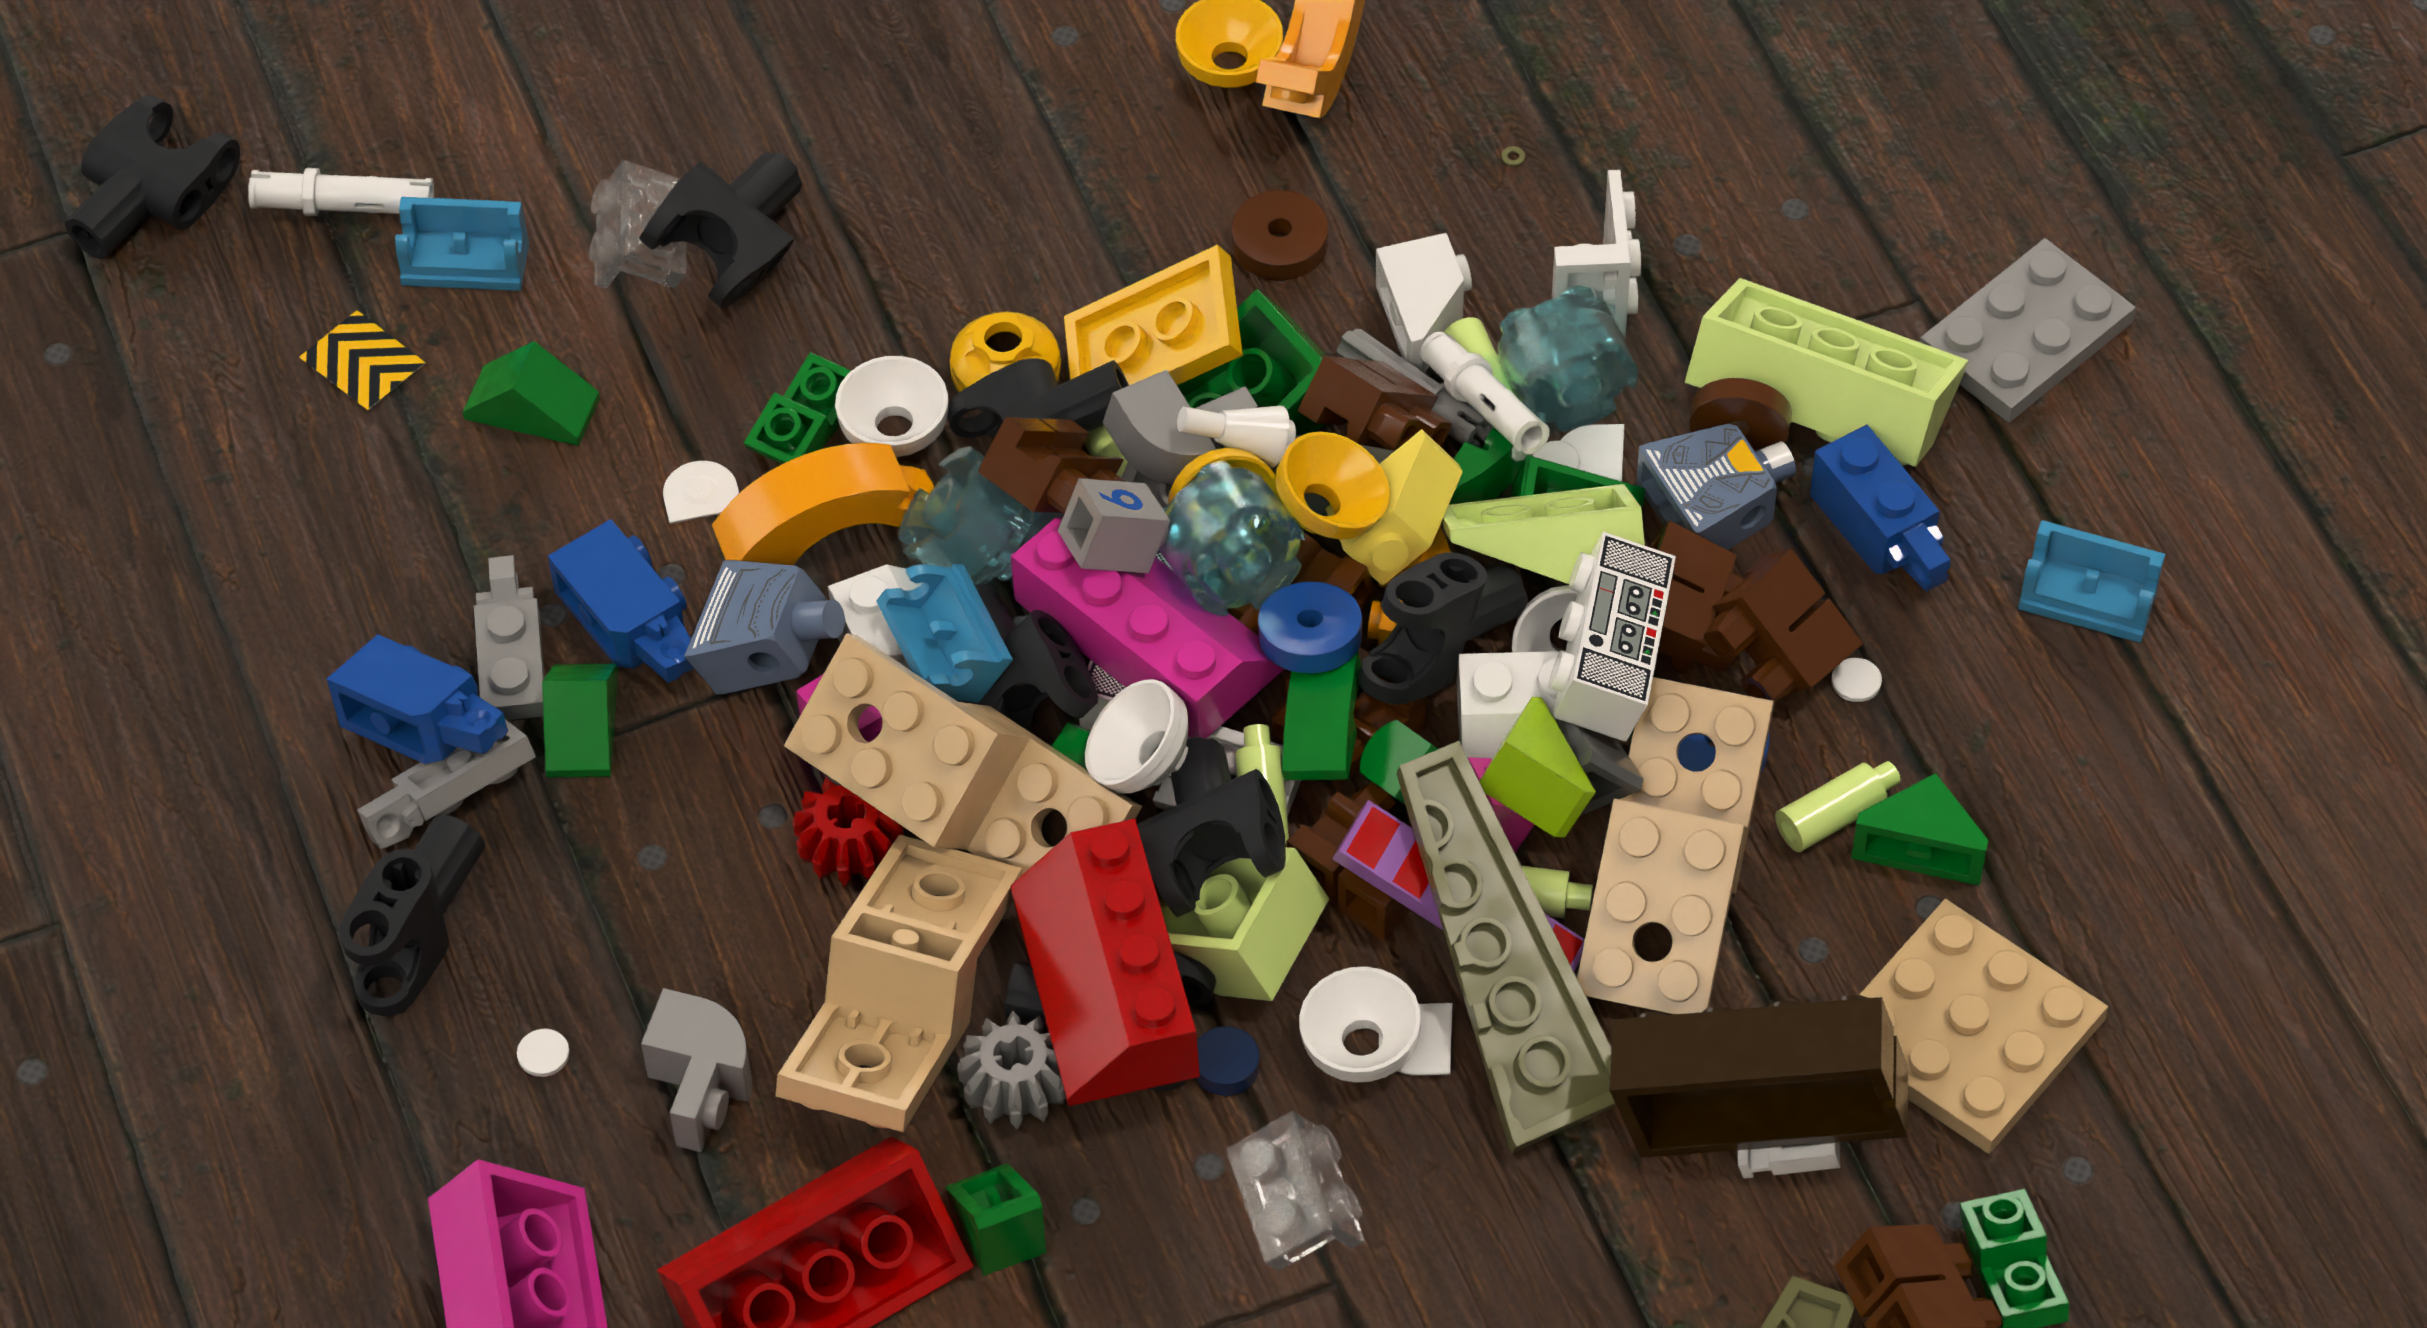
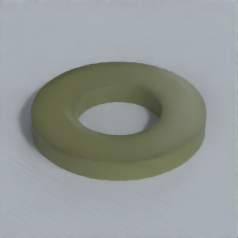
(1513, 163)

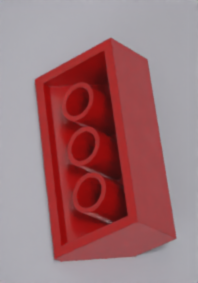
(1105, 966)
(826, 1253)

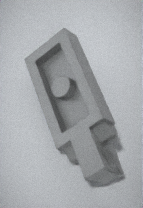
(509, 644)
(441, 787)

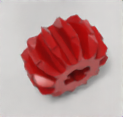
(842, 833)

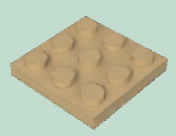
(1980, 1023)

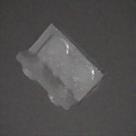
(623, 211)
(1295, 1189)

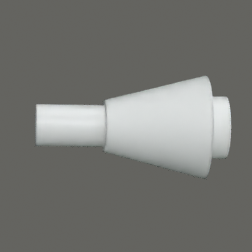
(1255, 430)

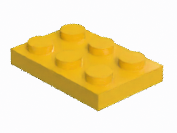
(1167, 321)

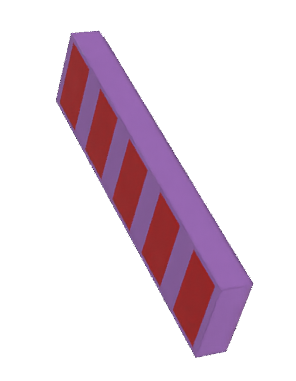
(1388, 857)

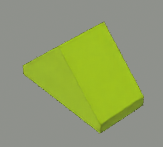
(1538, 772)

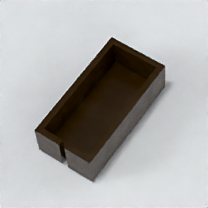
(1759, 1077)

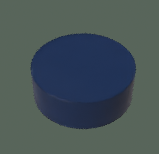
(1227, 1060)

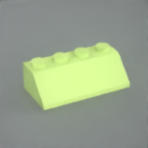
(1829, 368)

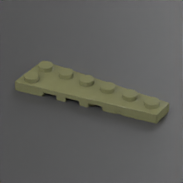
(1521, 995)

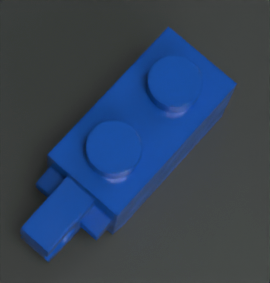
(1879, 508)
(623, 600)
(413, 702)

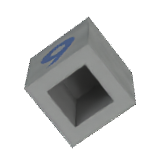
(1114, 525)

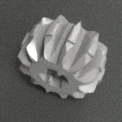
(1011, 1070)

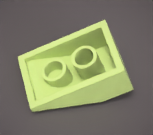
(1546, 528)
(1249, 925)

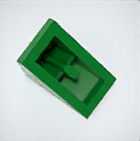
(533, 396)
(579, 719)
(1922, 833)
(999, 1218)

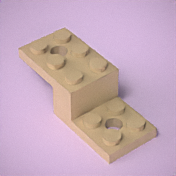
(945, 765)
(1675, 849)
(899, 984)

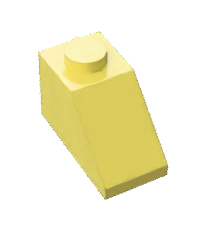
(1420, 490)

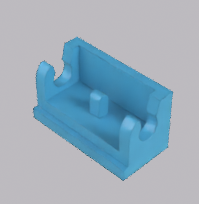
(462, 243)
(2091, 581)
(946, 631)

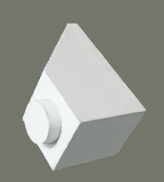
(1421, 290)

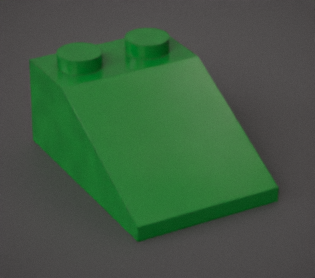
(1274, 363)

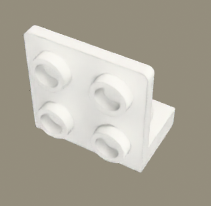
(1609, 265)

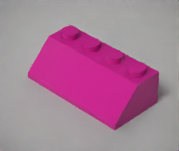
(1145, 629)
(515, 1251)

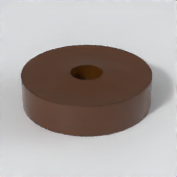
(1279, 256)
(1746, 403)

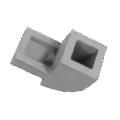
(1145, 425)
(705, 1053)

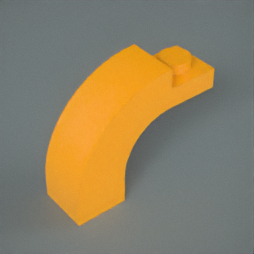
(1312, 57)
(815, 497)

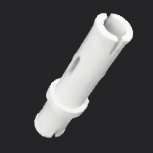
(333, 192)
(1471, 380)

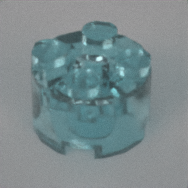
(1566, 358)
(966, 521)
(1231, 539)

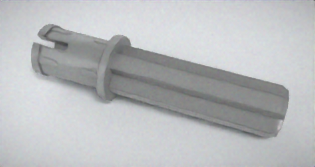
(1464, 418)

